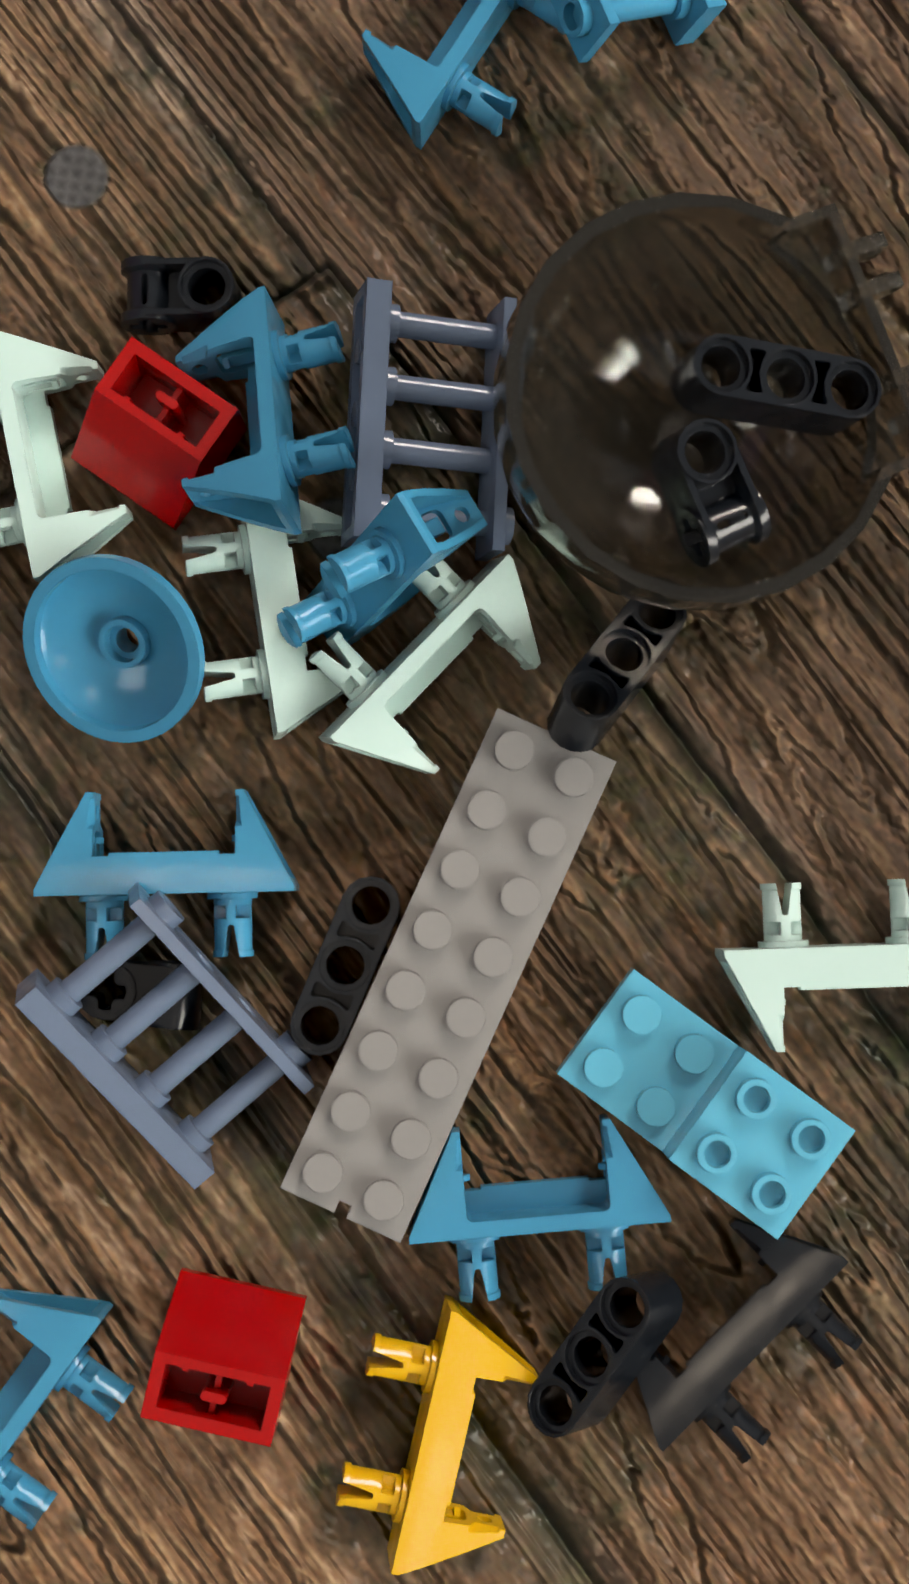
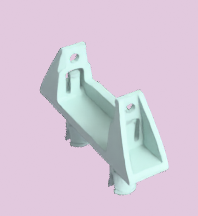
(43, 499)
(486, 602)
(278, 668)
(788, 961)

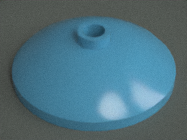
(89, 665)

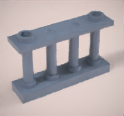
(377, 386)
(144, 1096)

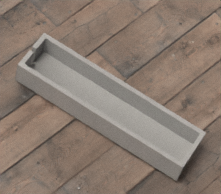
(448, 976)

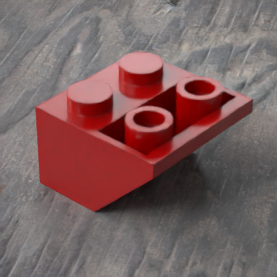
(153, 429)
(224, 1357)

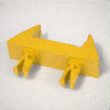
(419, 1498)

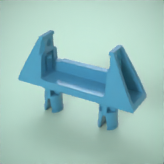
(428, 89)
(255, 347)
(377, 571)
(228, 878)
(484, 1214)
(58, 1359)

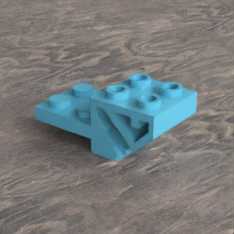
(705, 1103)

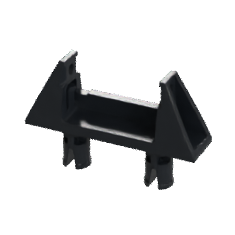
(784, 1302)

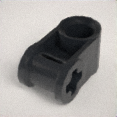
(167, 290)
(709, 497)
(139, 979)

